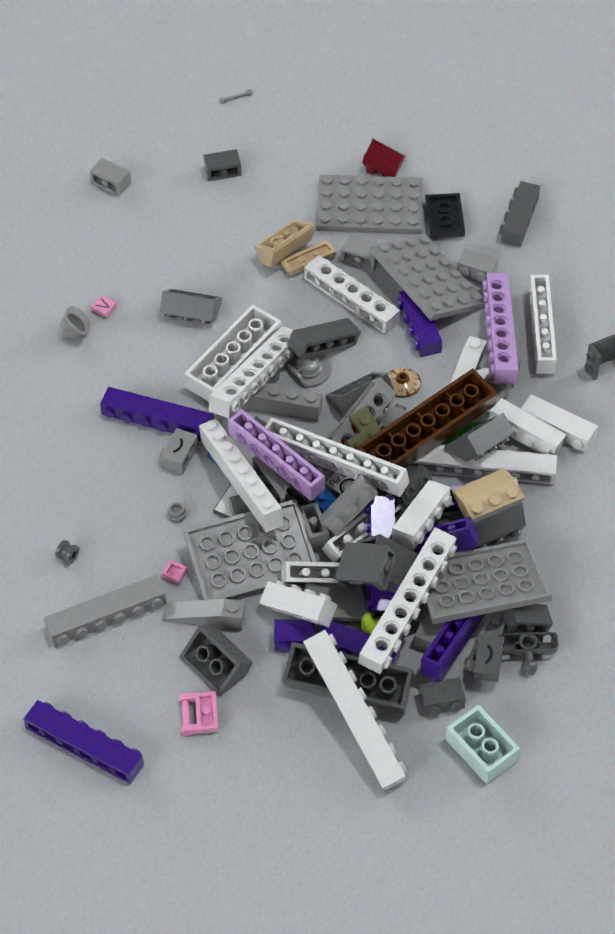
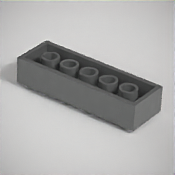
(383, 690)

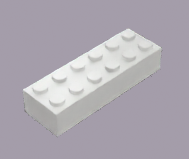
(230, 351)

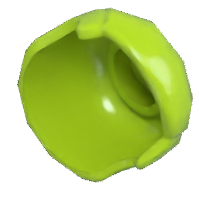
(368, 623)

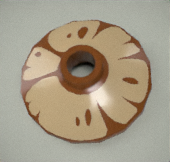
(404, 381)

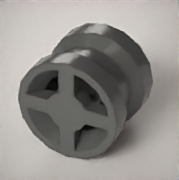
(67, 551)

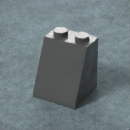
(402, 564)

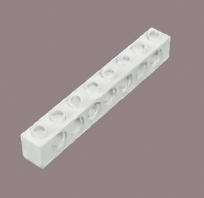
(251, 374)
(341, 458)
(437, 542)

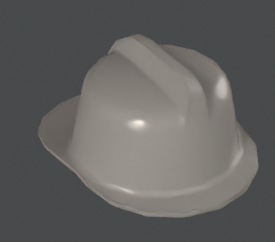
(74, 323)

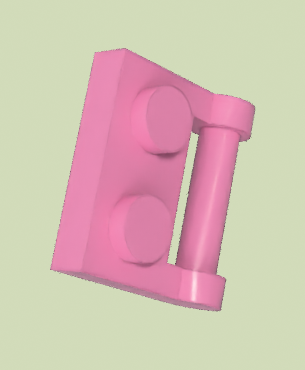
(205, 713)

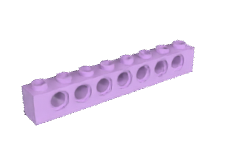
(500, 328)

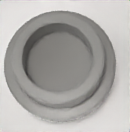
(176, 511)

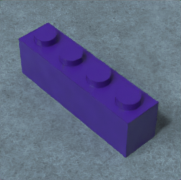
(422, 329)
(464, 531)
(351, 640)

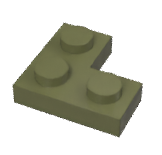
(365, 425)

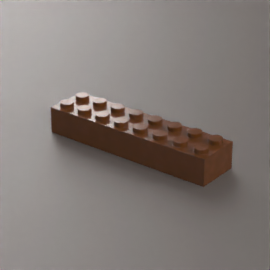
(432, 421)

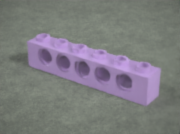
(276, 454)

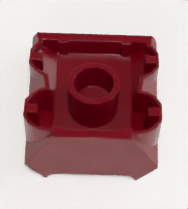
(382, 159)

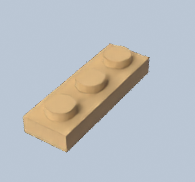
(297, 262)

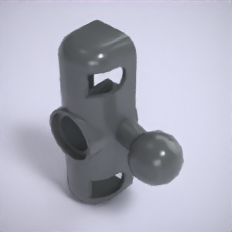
(516, 647)

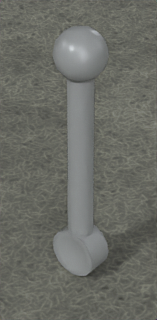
(248, 92)

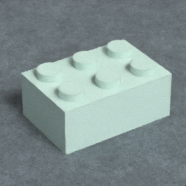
(482, 744)

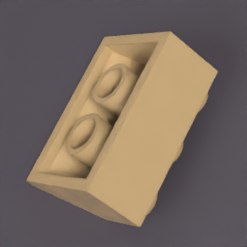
(284, 242)
(487, 494)

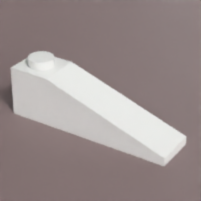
(470, 356)

